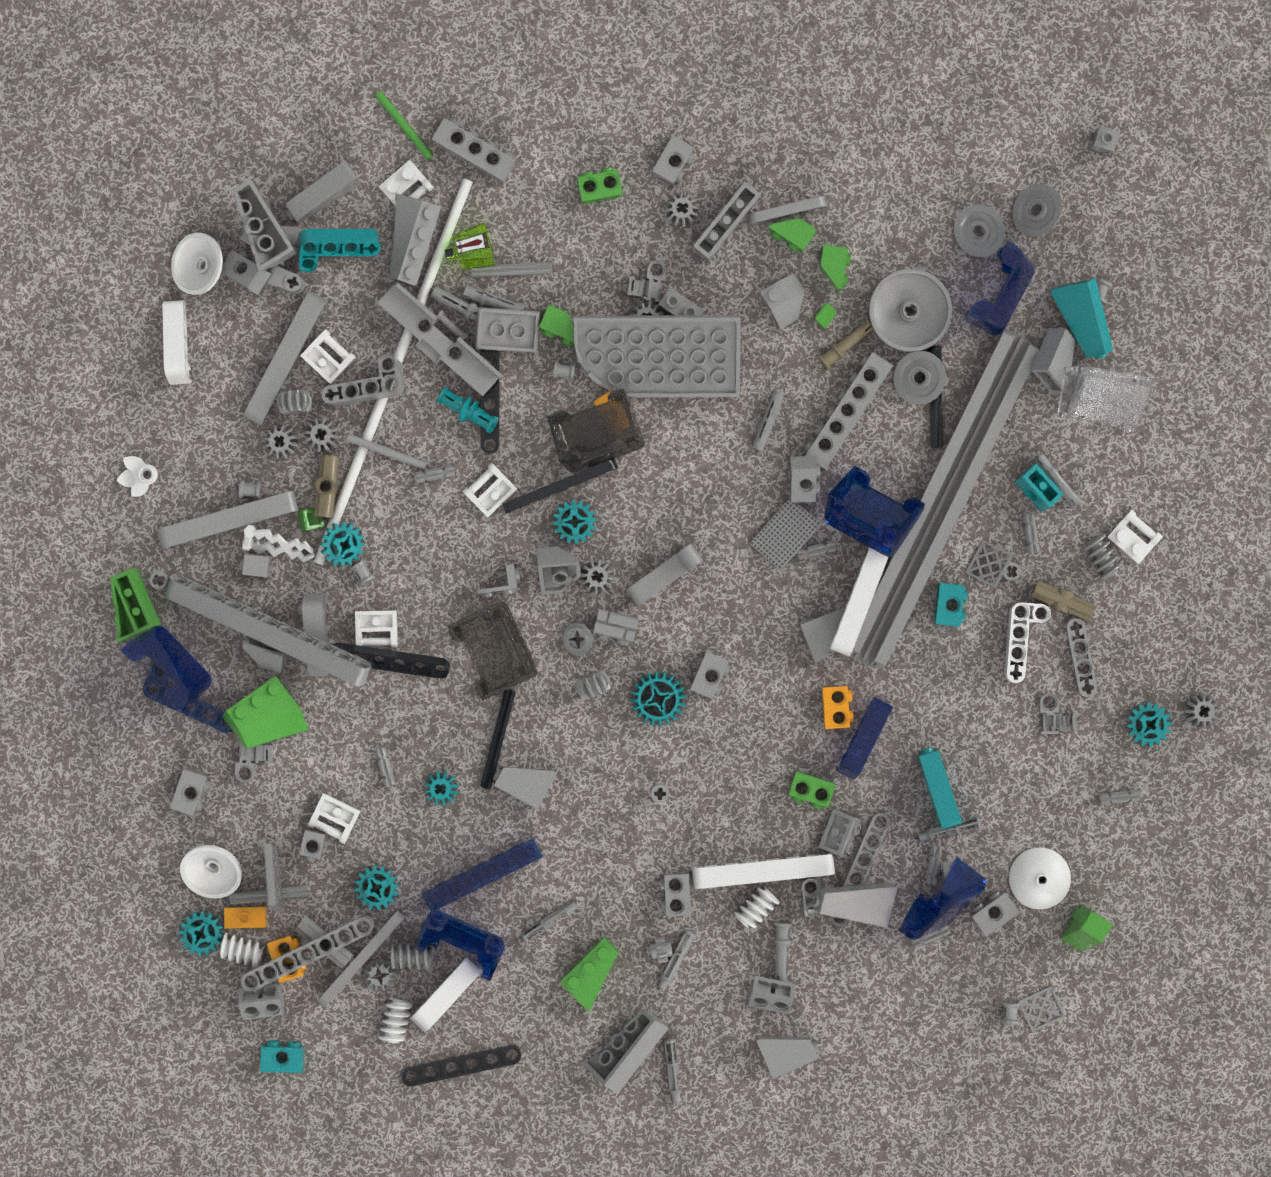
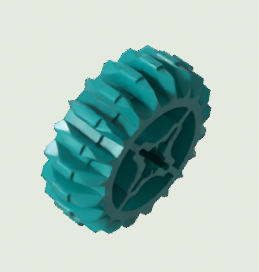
(641, 705)

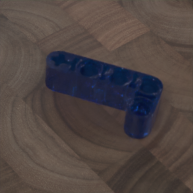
(864, 738)

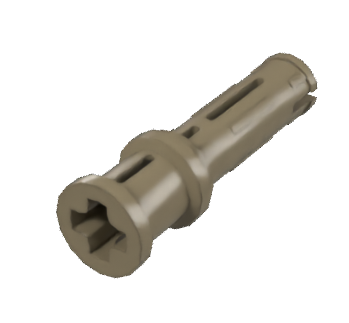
(837, 350)

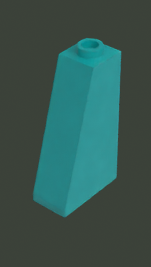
(1085, 315)
(939, 788)

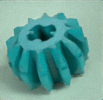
(440, 781)

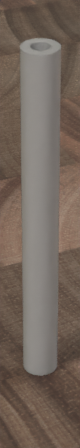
(386, 451)

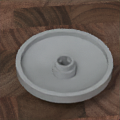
(915, 291)

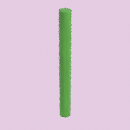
(404, 125)

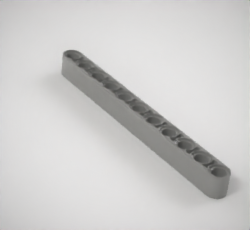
(268, 630)

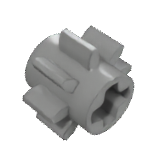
(661, 950)

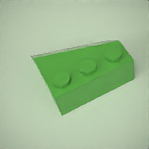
(265, 715)

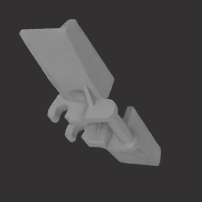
(434, 343)

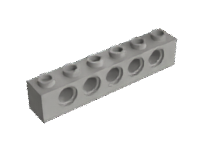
(880, 369)

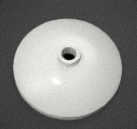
(189, 263)
(1026, 872)
(211, 879)

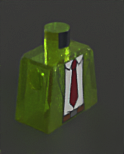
(472, 248)

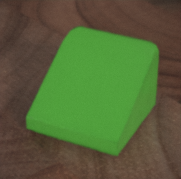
(825, 315)
(308, 521)

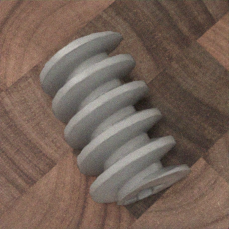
(1103, 557)
(411, 957)

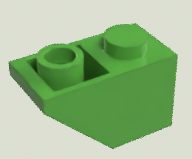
(795, 231)
(833, 265)
(557, 323)

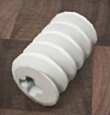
(756, 908)
(241, 951)
(396, 1020)

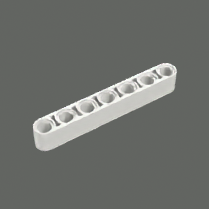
(859, 602)
(763, 871)

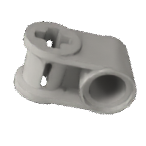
(281, 280)
(807, 896)

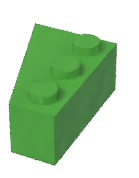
(132, 605)
(1086, 929)
(589, 973)

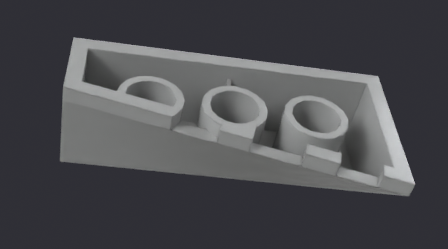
(264, 232)
(411, 237)
(626, 1051)

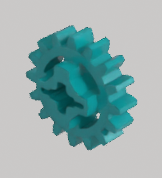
(574, 512)
(345, 535)
(1142, 731)
(382, 898)
(209, 938)

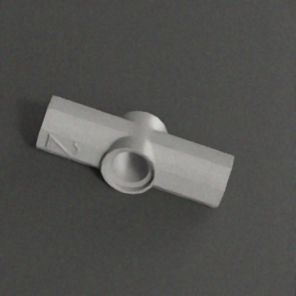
(310, 930)

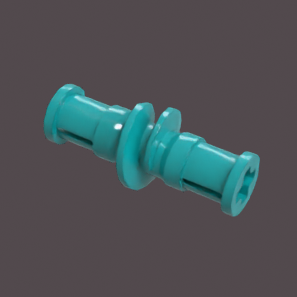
(467, 410)

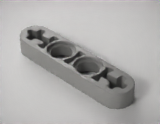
(786, 210)
(1077, 658)

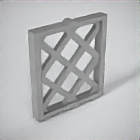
(1001, 571)
(1047, 1022)

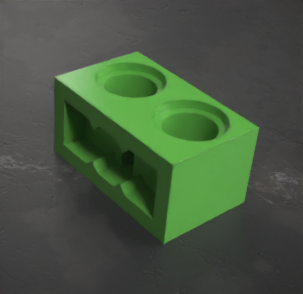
(600, 192)
(813, 784)

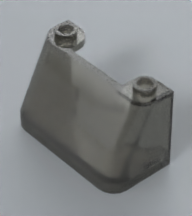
(596, 433)
(495, 649)

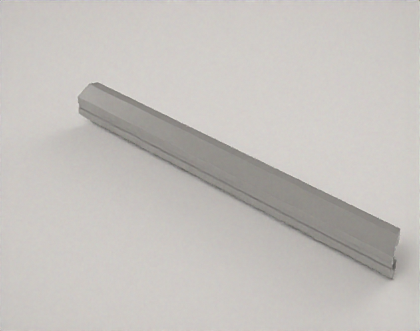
(945, 497)

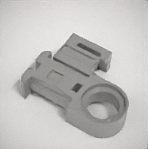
(648, 288)
(1054, 721)
(246, 756)

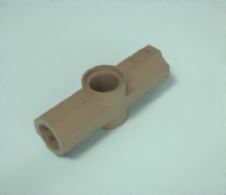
(328, 473)
(1062, 600)

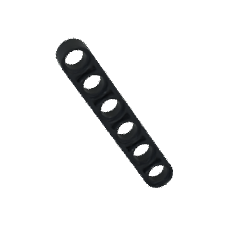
(495, 394)
(560, 485)
(409, 658)
(462, 1068)

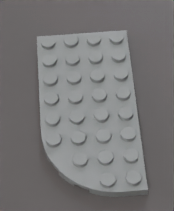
(662, 354)

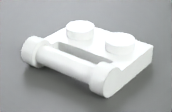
(403, 180)
(322, 361)
(494, 495)
(1129, 541)
(375, 622)
(335, 811)

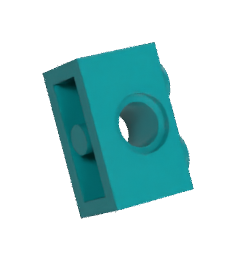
(1038, 487)
(942, 614)
(271, 1063)

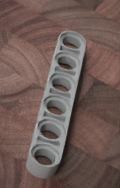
(865, 849)
(360, 959)

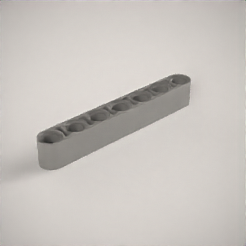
(284, 358)
(227, 519)
(298, 957)

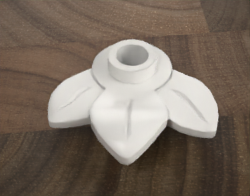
(134, 475)

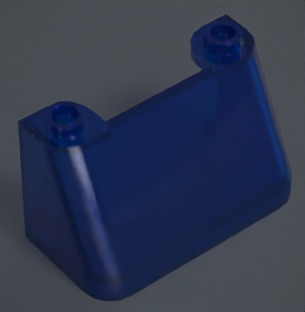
(995, 317)
(869, 514)
(174, 661)
(955, 894)
(464, 936)

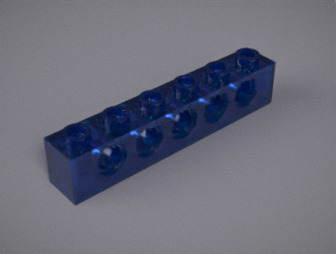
(482, 874)

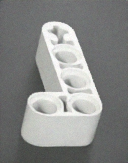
(175, 342)
(1022, 642)
(445, 995)

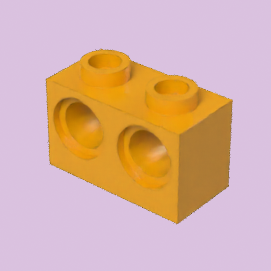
(831, 707)
(274, 950)

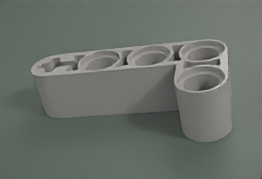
(362, 386)
(664, 575)
(315, 623)

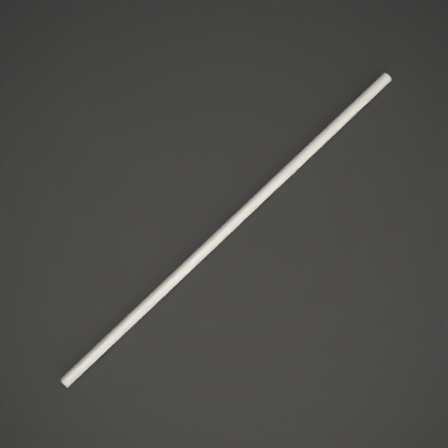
(399, 354)

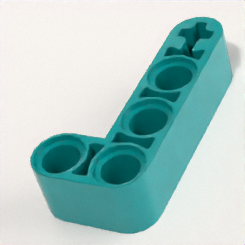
(335, 243)

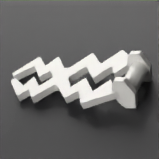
(250, 532)

